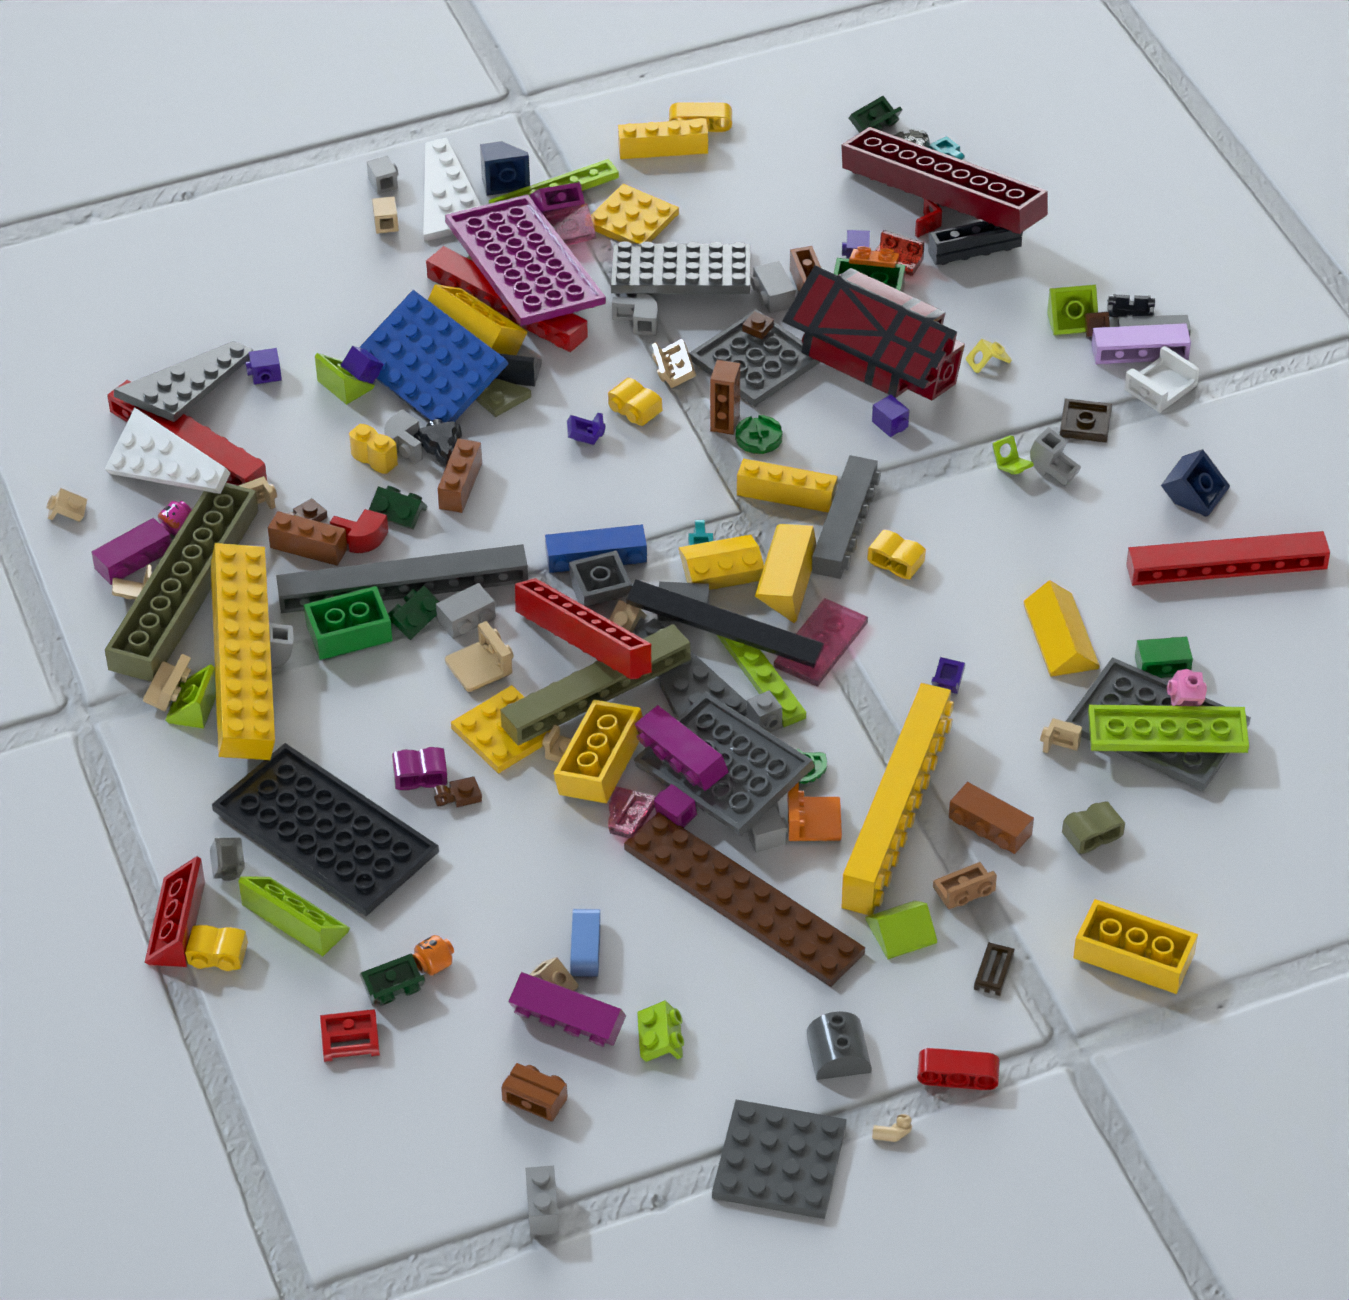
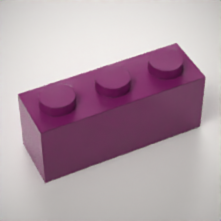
(131, 550)

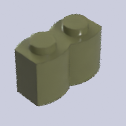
(1093, 827)

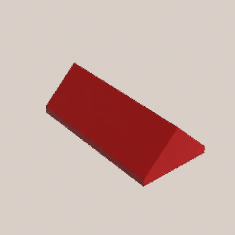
(176, 915)

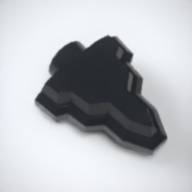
(439, 439)

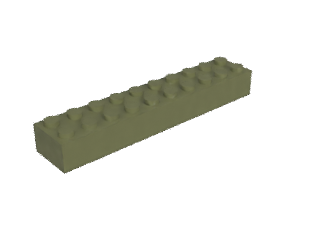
(179, 583)

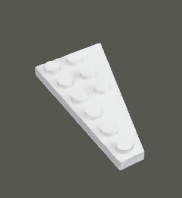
(444, 189)
(159, 456)

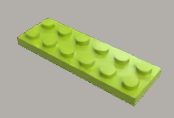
(1168, 728)

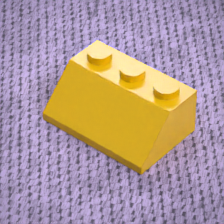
(723, 562)

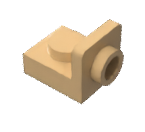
(555, 744)

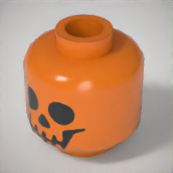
(433, 955)

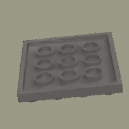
(764, 363)
(779, 1159)

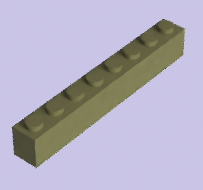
(575, 693)

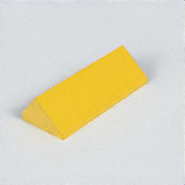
(787, 569)
(1060, 631)

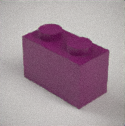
(558, 197)

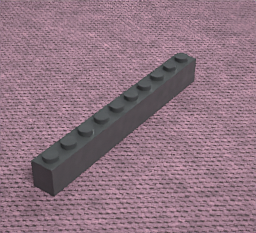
(399, 577)

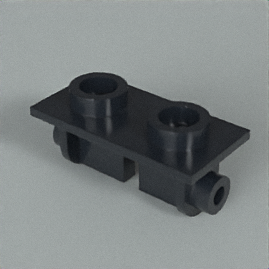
(1122, 306)

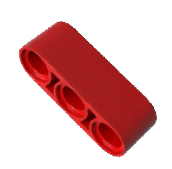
(958, 1069)

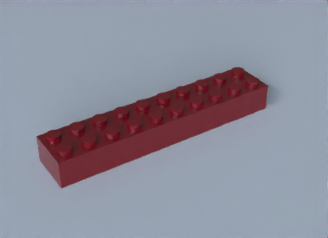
(945, 180)

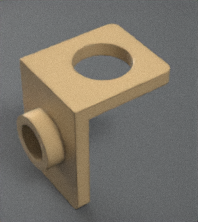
(129, 589)
(556, 973)

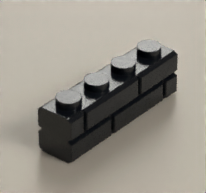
(970, 241)

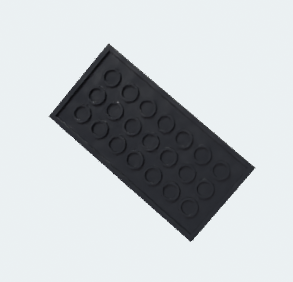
(325, 829)

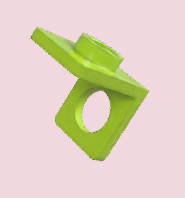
(1012, 462)

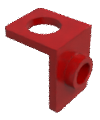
(930, 221)

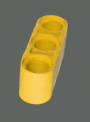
(717, 114)

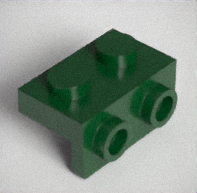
(875, 115)
(398, 507)
(415, 613)
(392, 979)

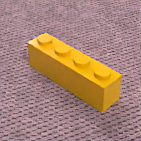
(663, 139)
(786, 485)

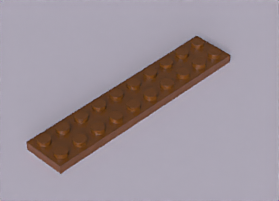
(745, 899)

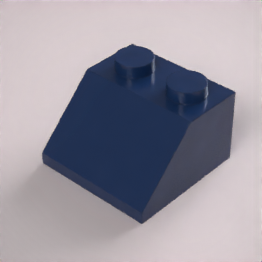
(504, 168)
(1196, 483)

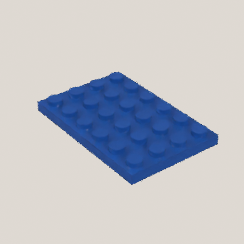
(432, 359)

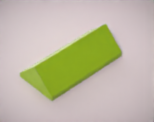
(291, 913)

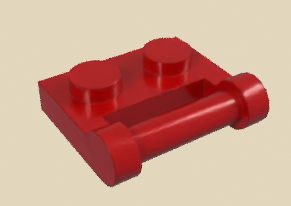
(349, 1027)

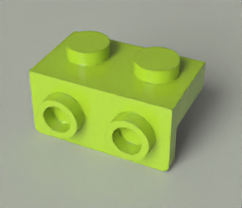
(660, 1031)

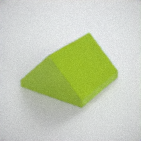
(1068, 308)
(339, 380)
(194, 700)
(903, 928)

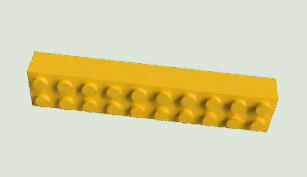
(242, 652)
(896, 800)

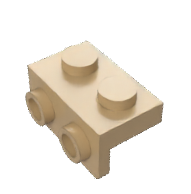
(673, 363)
(166, 683)

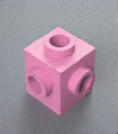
(1187, 688)

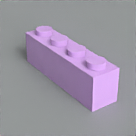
(1139, 343)

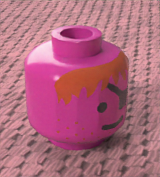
(174, 516)

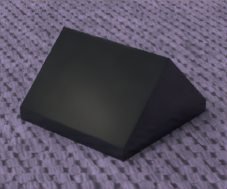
(520, 370)

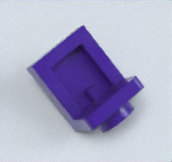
(586, 430)
(949, 674)

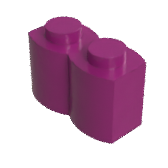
(419, 768)

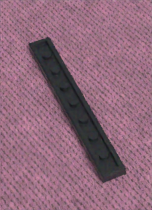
(725, 623)

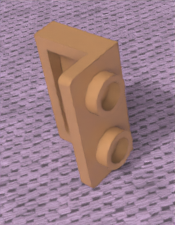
(965, 885)

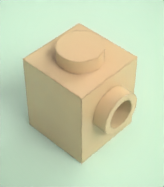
(385, 214)

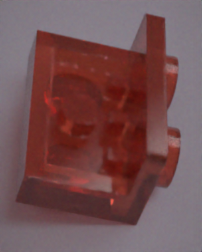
(910, 250)

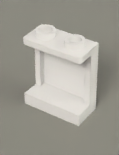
(1163, 380)

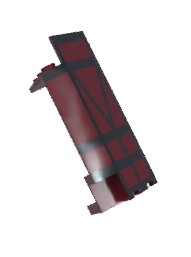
(876, 334)

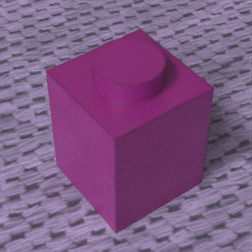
(675, 805)

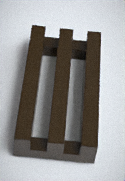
(989, 985)

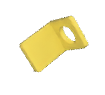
(989, 350)

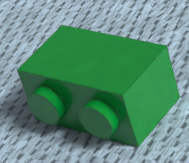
(1163, 656)

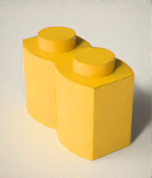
(635, 401)
(373, 448)
(895, 554)
(216, 947)

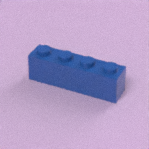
(577, 545)

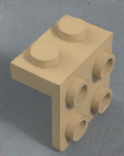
(482, 661)

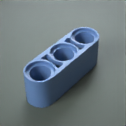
(585, 943)

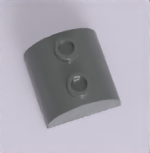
(599, 579)
(838, 1046)

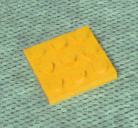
(633, 216)
(484, 733)

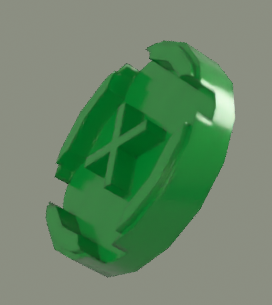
(758, 434)

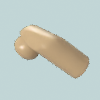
(896, 1131)

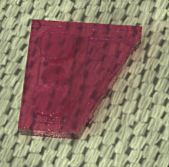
(628, 811)

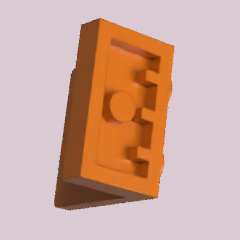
(864, 256)
(813, 817)

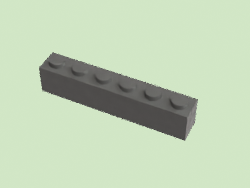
(845, 517)

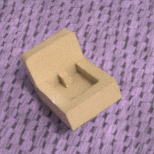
(263, 491)
(66, 504)
(626, 615)
(1061, 734)

